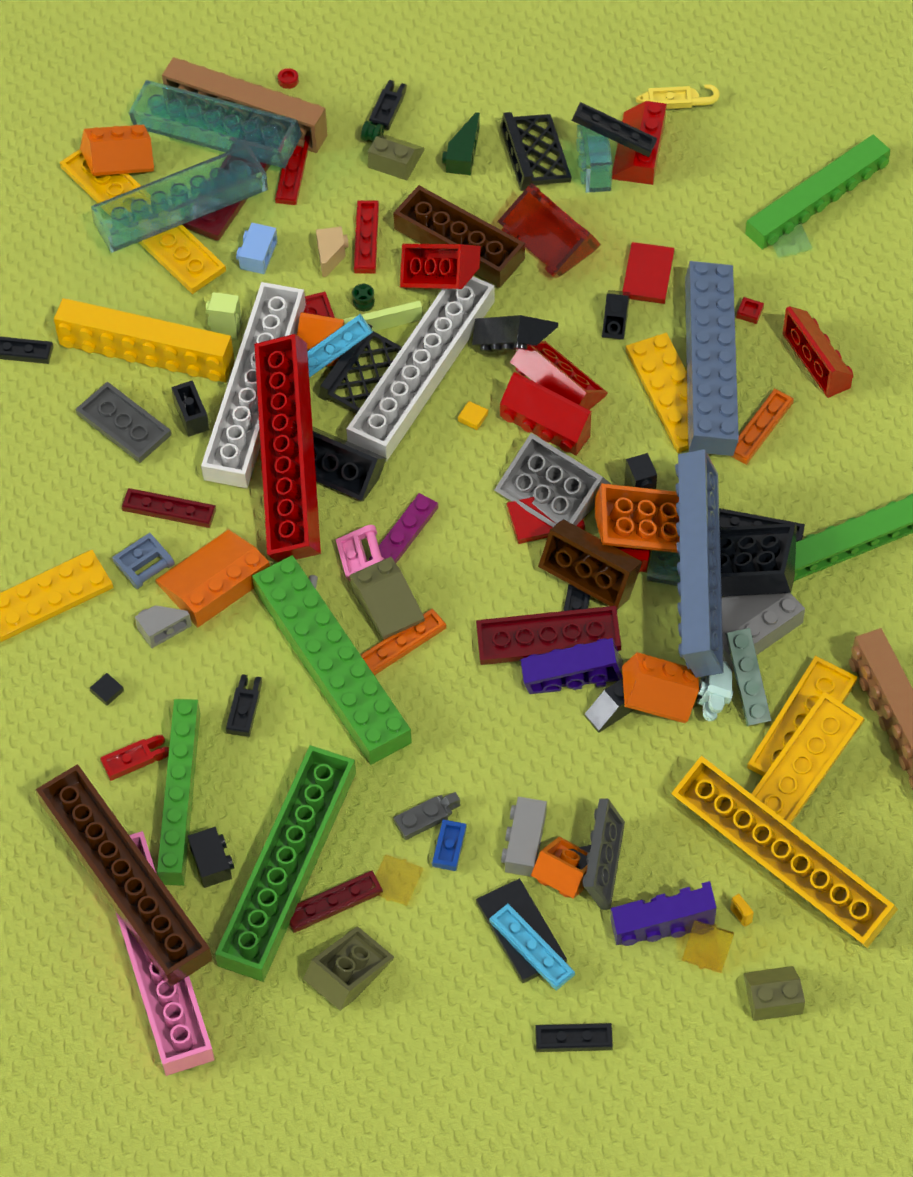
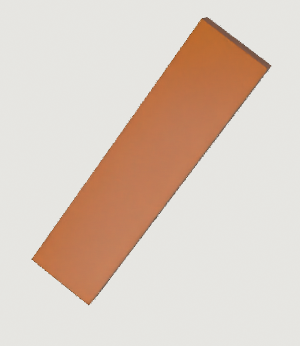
(762, 425)
(402, 643)

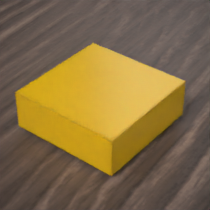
(472, 415)
(741, 910)

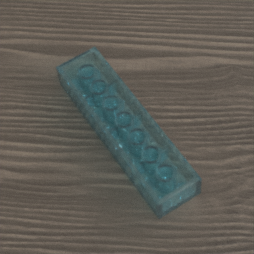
(215, 123)
(179, 198)

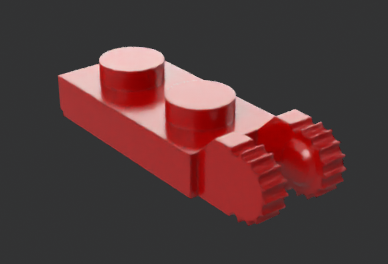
(134, 757)

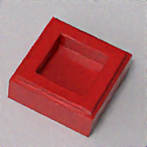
(750, 310)

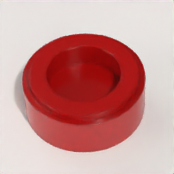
(288, 78)

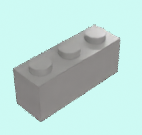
(524, 836)

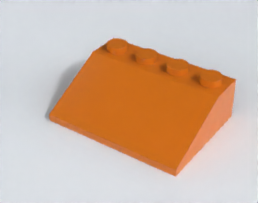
(637, 517)
(213, 577)

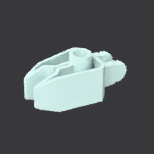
(715, 692)

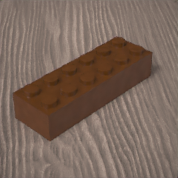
(437, 221)

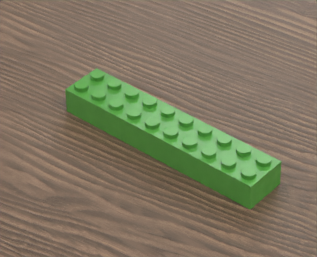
(332, 660)
(285, 863)

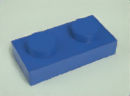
(449, 845)

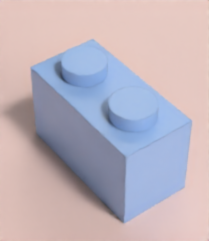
(257, 248)

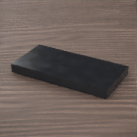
(520, 900)

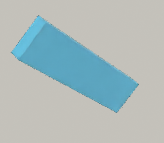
(337, 344)
(532, 947)

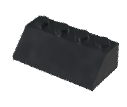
(510, 332)
(345, 465)

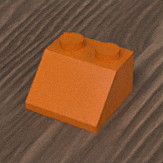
(317, 328)
(558, 868)

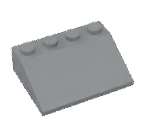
(554, 479)
(766, 616)

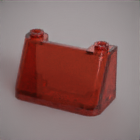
(548, 231)

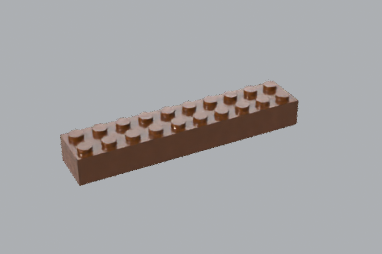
(124, 875)

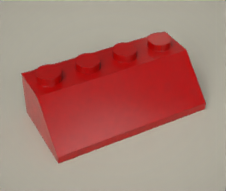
(630, 164)
(438, 265)
(816, 352)
(555, 372)
(546, 414)

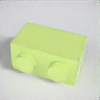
(224, 314)

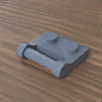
(140, 554)

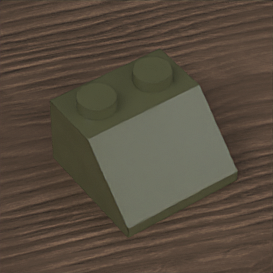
(394, 156)
(774, 993)

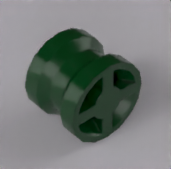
(371, 130)
(366, 294)

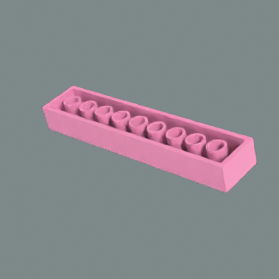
(170, 1010)

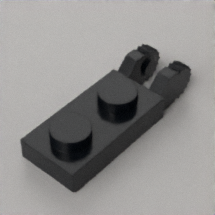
(388, 105)
(244, 707)

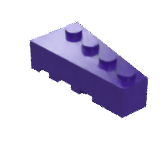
(573, 667)
(663, 916)

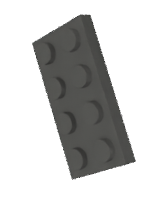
(123, 422)
(604, 853)

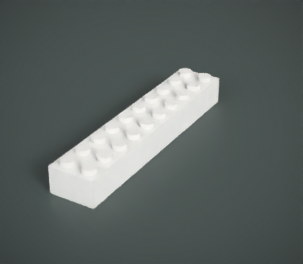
(419, 367)
(236, 432)

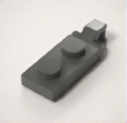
(426, 815)

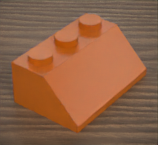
(117, 150)
(659, 687)

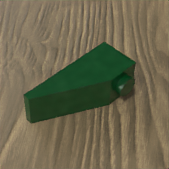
(462, 148)

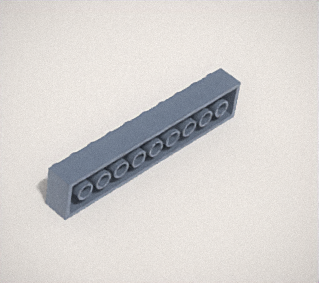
(711, 358)
(699, 564)

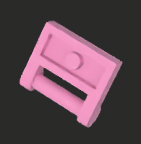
(352, 550)

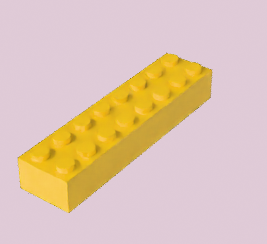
(144, 340)

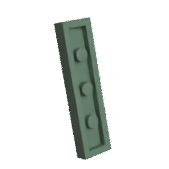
(748, 677)

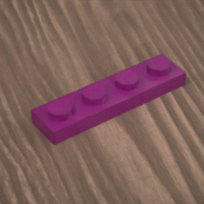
(407, 527)

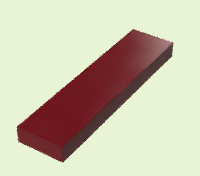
(169, 508)
(335, 901)

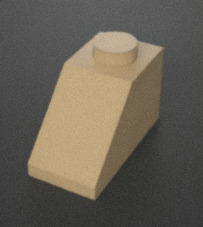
(331, 248)

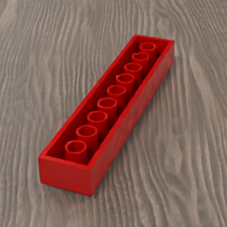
(287, 448)

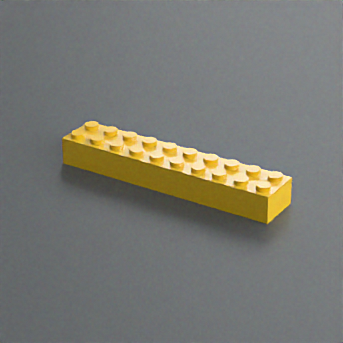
(785, 851)

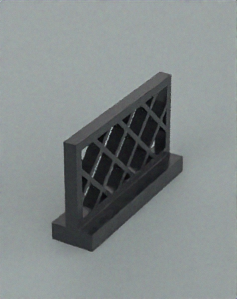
(519, 151)
(346, 365)

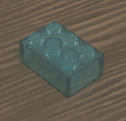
(594, 160)

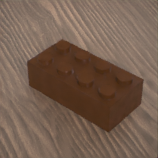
(589, 565)

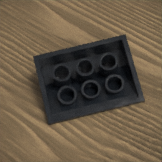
(757, 559)

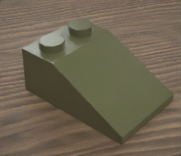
(386, 598)
(347, 967)

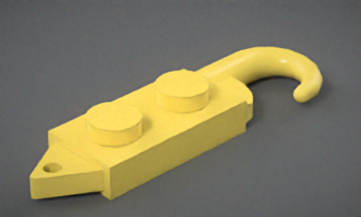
(679, 96)

